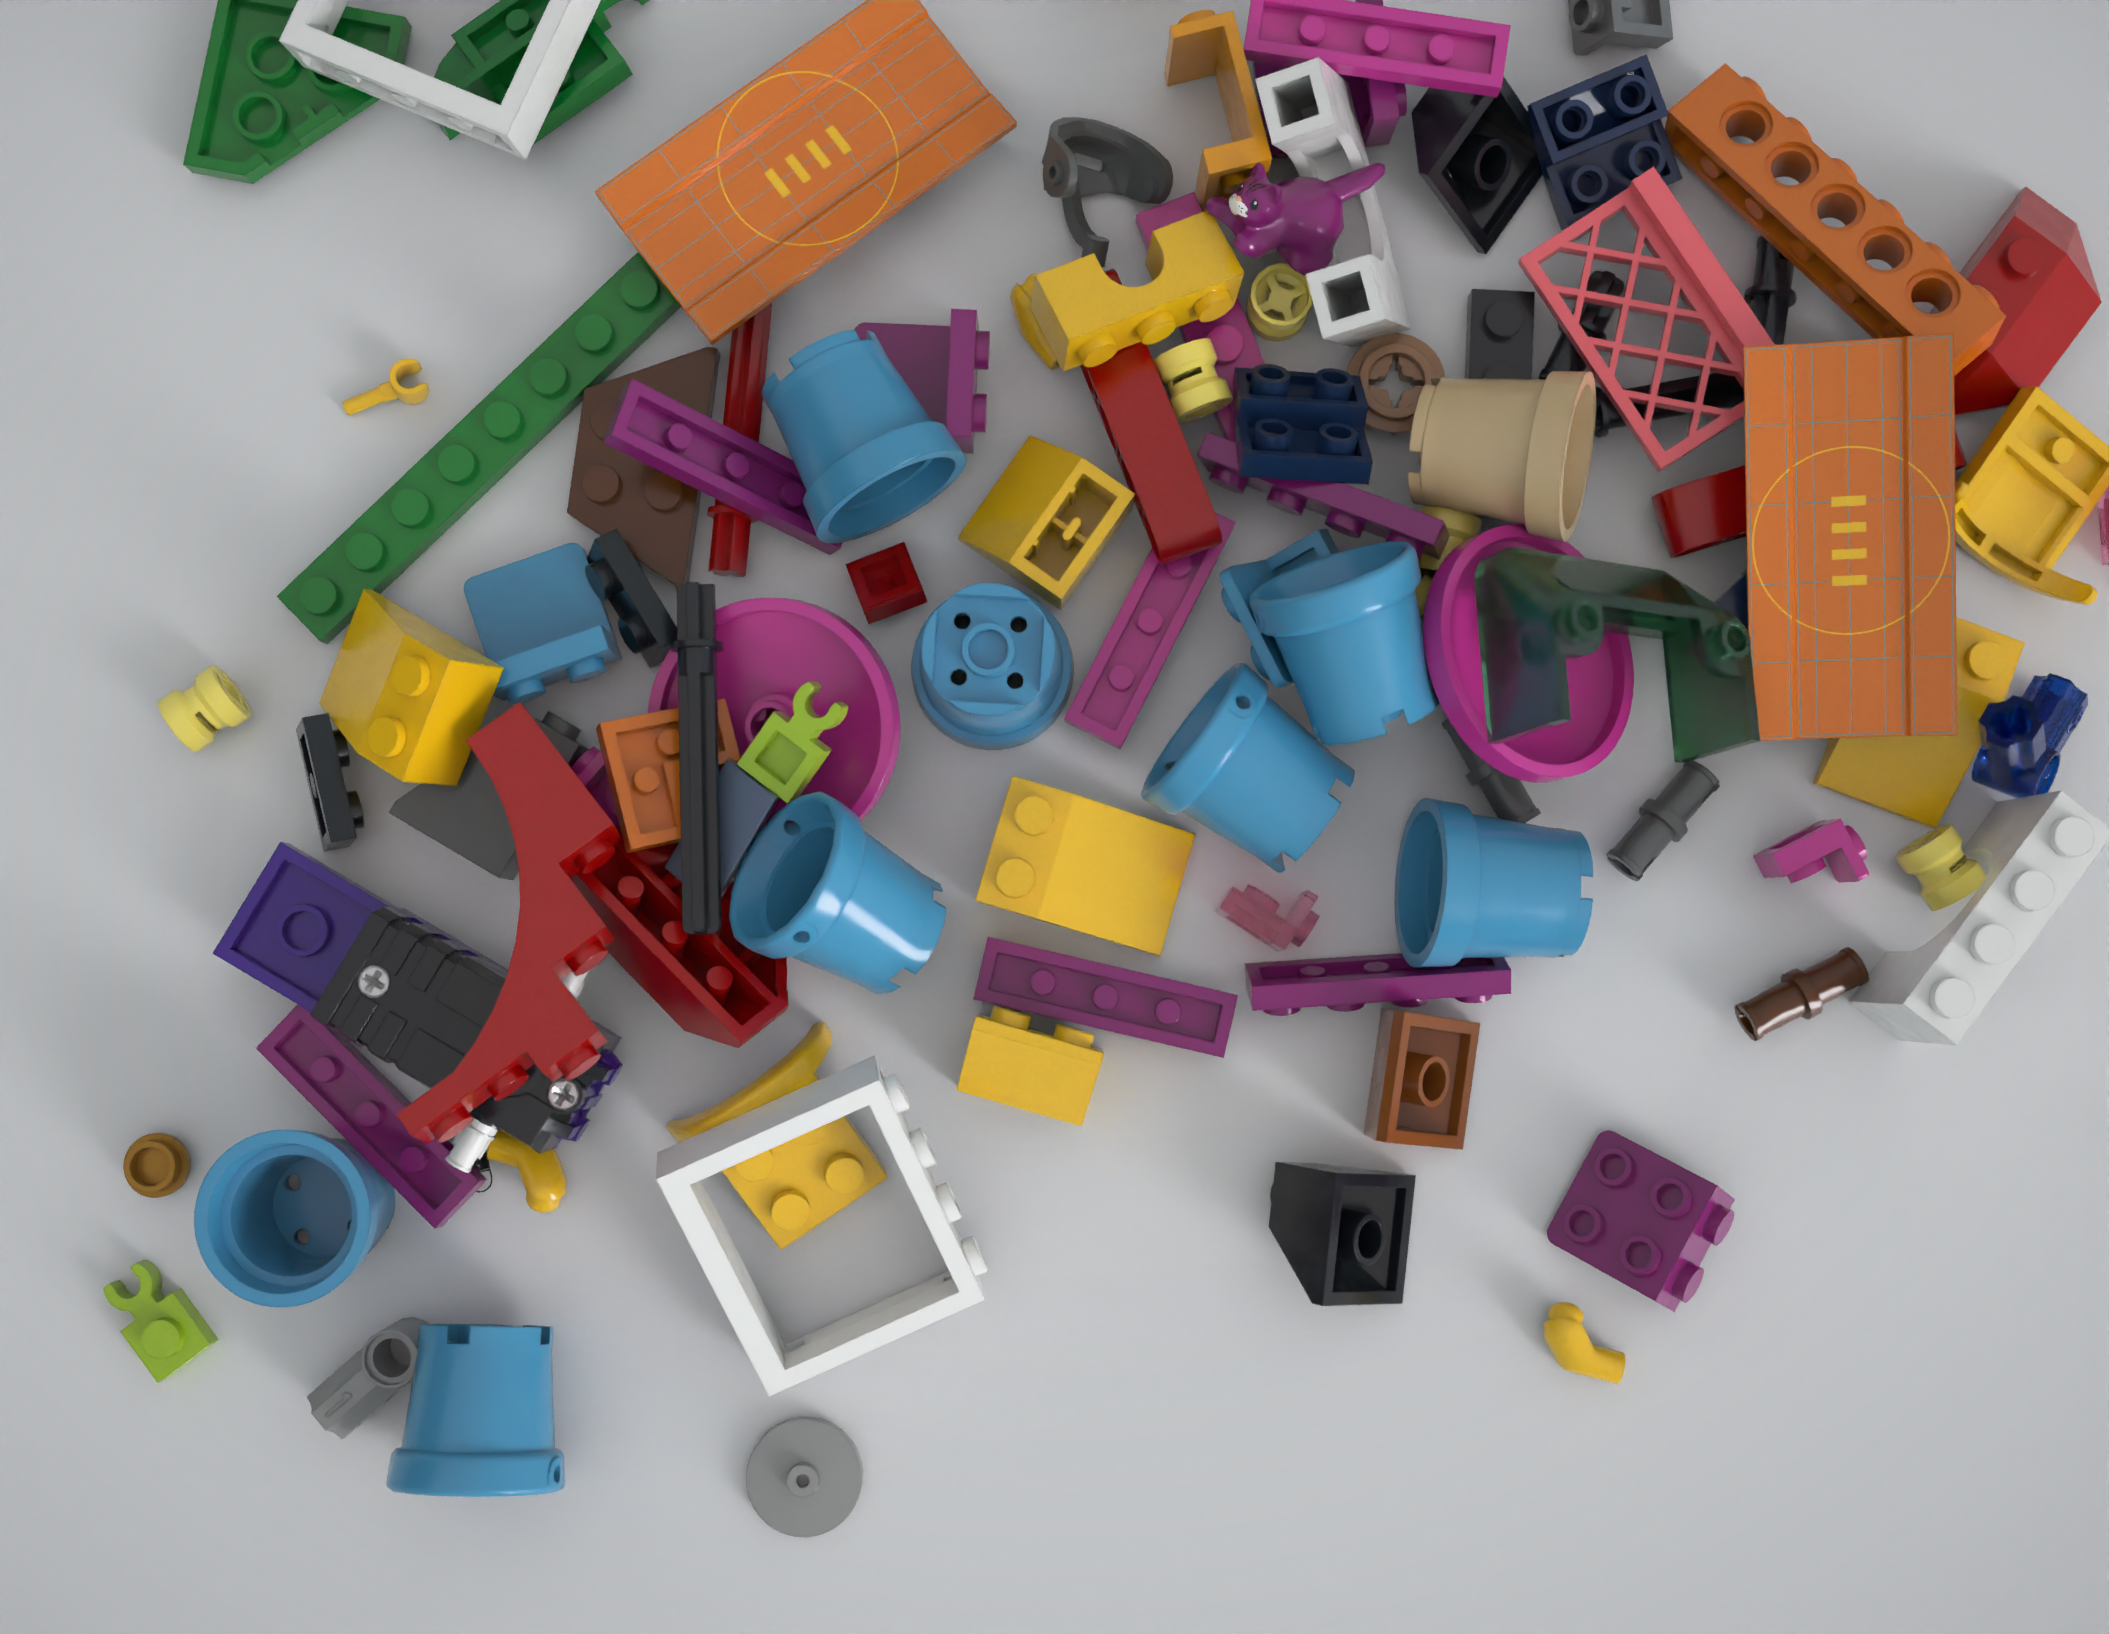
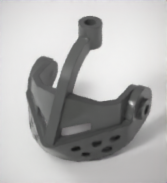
(1128, 169)

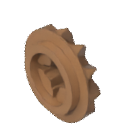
(1415, 365)

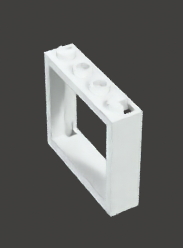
(505, 126)
(770, 1125)

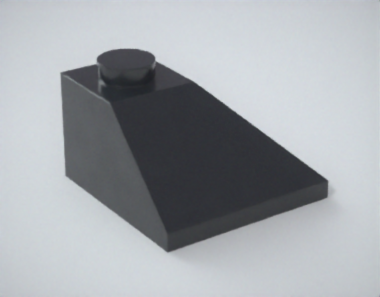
(1476, 158)
(1343, 1230)

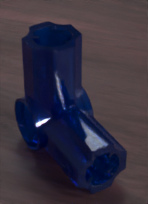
(2026, 736)

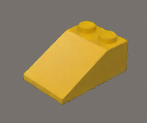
(408, 693)
(1921, 773)
(1085, 866)

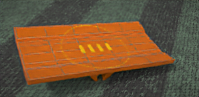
(804, 162)
(1852, 537)

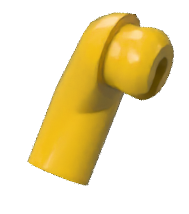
(1028, 325)
(540, 1173)
(1574, 1349)

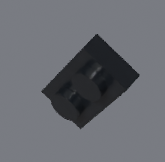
(1499, 334)
(643, 618)
(323, 756)

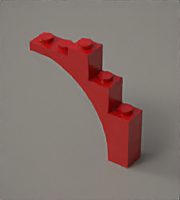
(536, 1016)

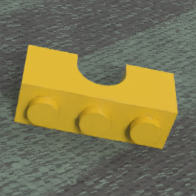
(1094, 317)

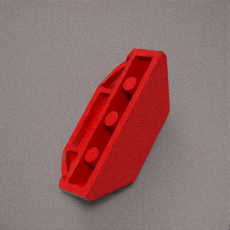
(2044, 288)
(700, 981)

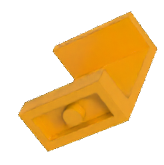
(1209, 46)

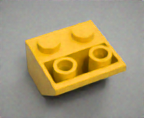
(1048, 519)
(1031, 1067)

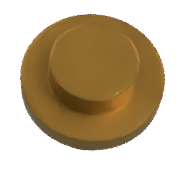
(157, 1165)

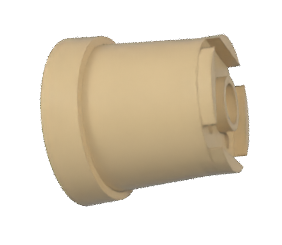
(1507, 448)

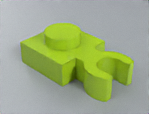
(787, 748)
(165, 1329)

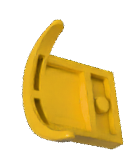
(2031, 494)
(805, 1177)

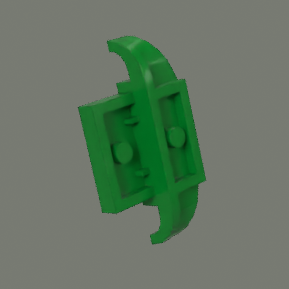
(496, 41)

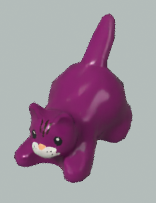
(1294, 216)

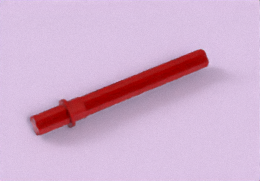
(743, 415)

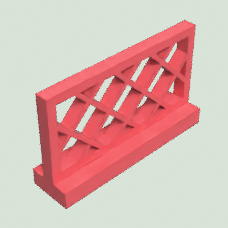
(1694, 276)

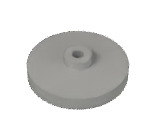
(804, 1476)

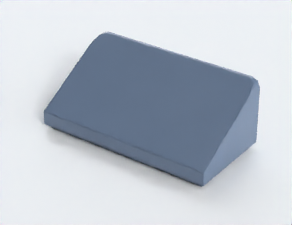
(743, 814)

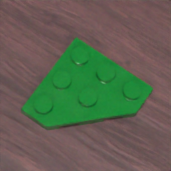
(260, 102)

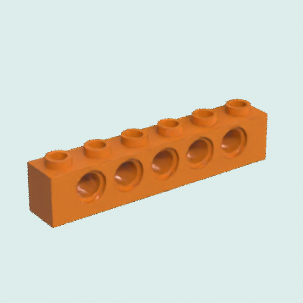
(1828, 188)

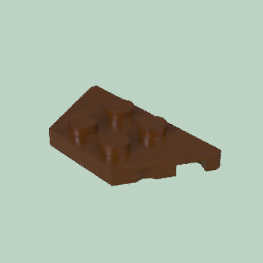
(621, 493)

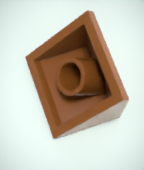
(1421, 1080)

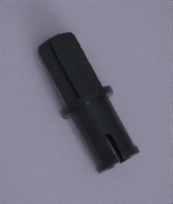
(1771, 290)
(1592, 320)

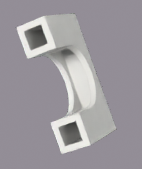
(1317, 126)
(2033, 860)

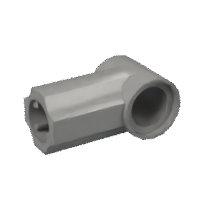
(365, 1380)

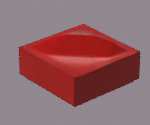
(886, 583)

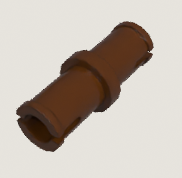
(1801, 993)

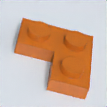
(645, 773)

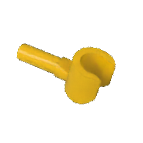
(391, 389)

